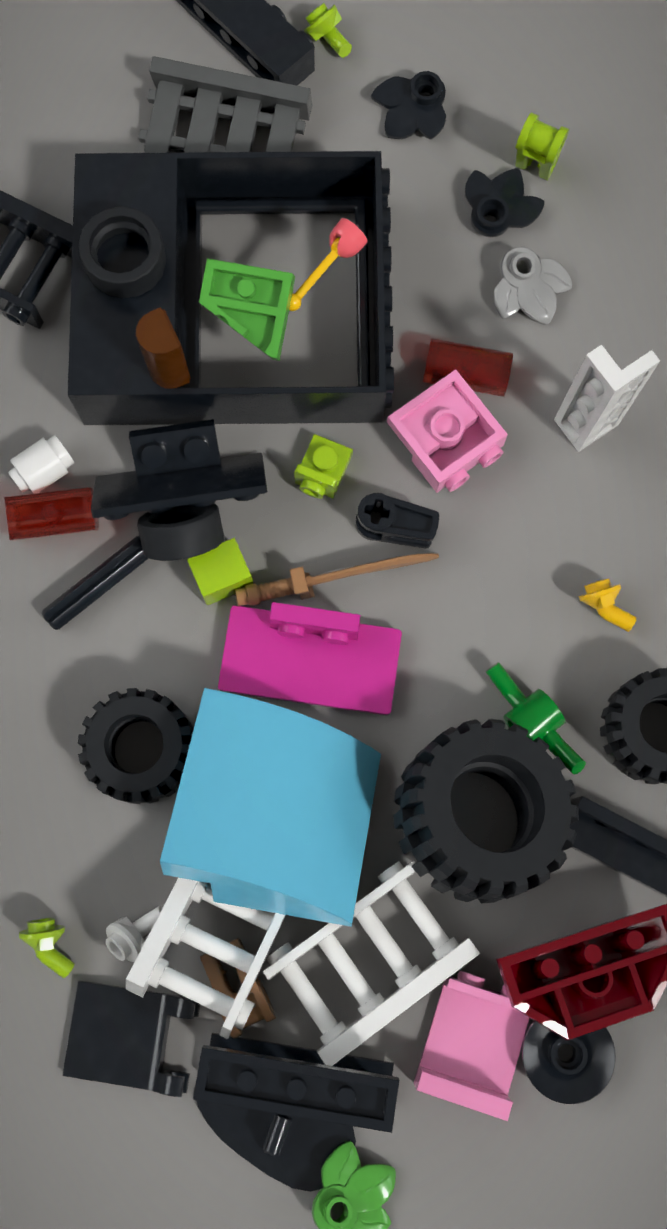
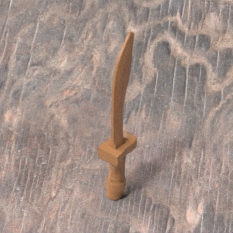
(302, 582)

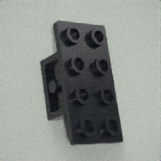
(177, 469)

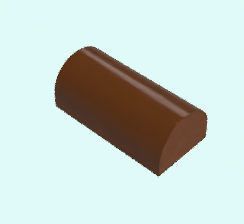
(162, 350)

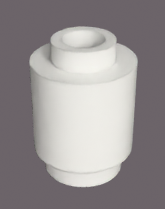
(40, 465)

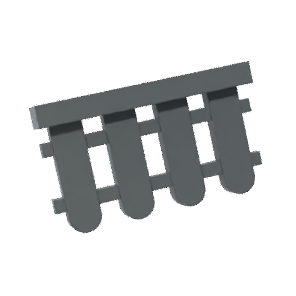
(211, 90)

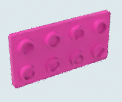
(310, 658)

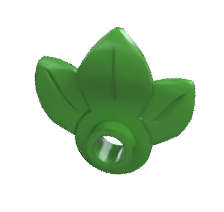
(357, 1187)

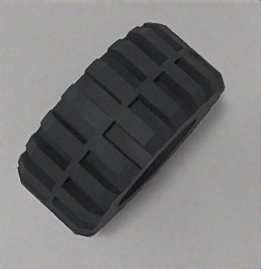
(529, 779)

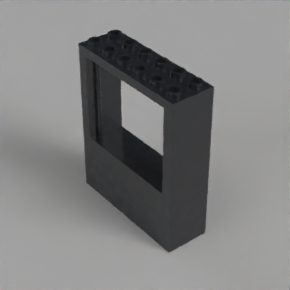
(175, 189)

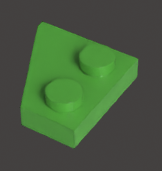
(249, 301)

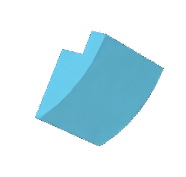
(272, 810)

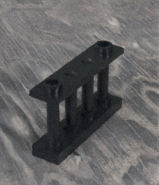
(27, 223)
(297, 1082)

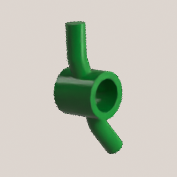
(536, 714)

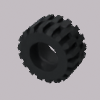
(106, 726)
(624, 731)

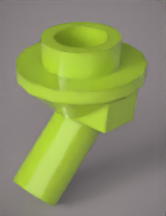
(323, 23)
(42, 936)

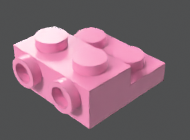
(448, 432)

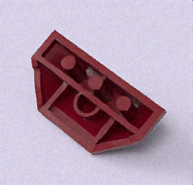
(591, 974)

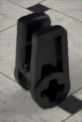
(399, 521)

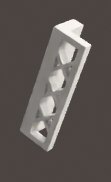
(601, 395)

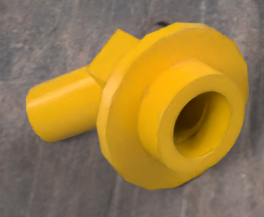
(602, 597)

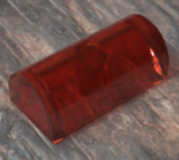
(480, 367)
(50, 514)

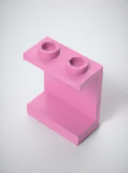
(472, 1046)

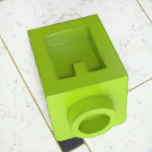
(322, 467)

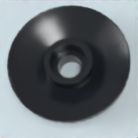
(570, 1080)

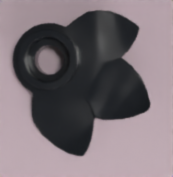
(409, 109)
(502, 199)

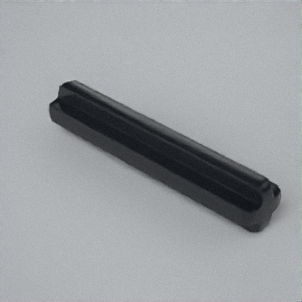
(95, 584)

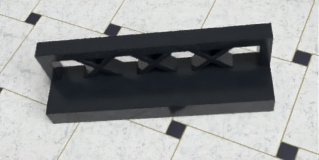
(621, 845)

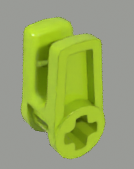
(540, 143)

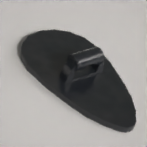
(278, 1144)

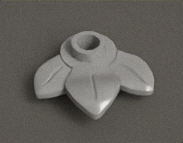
(531, 291)

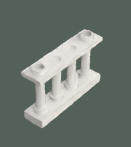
(175, 927)
(412, 982)

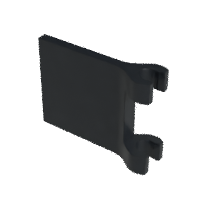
(124, 1037)

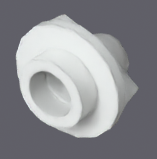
(126, 938)

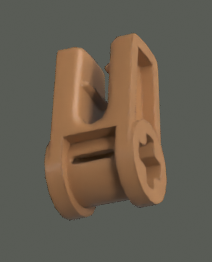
(257, 995)

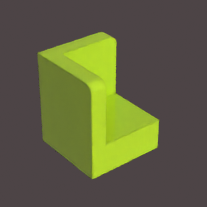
(220, 571)

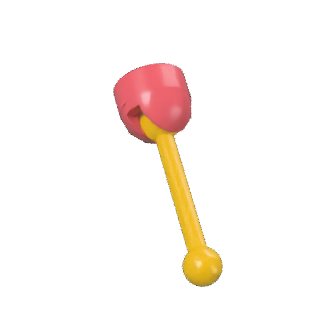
(344, 242)

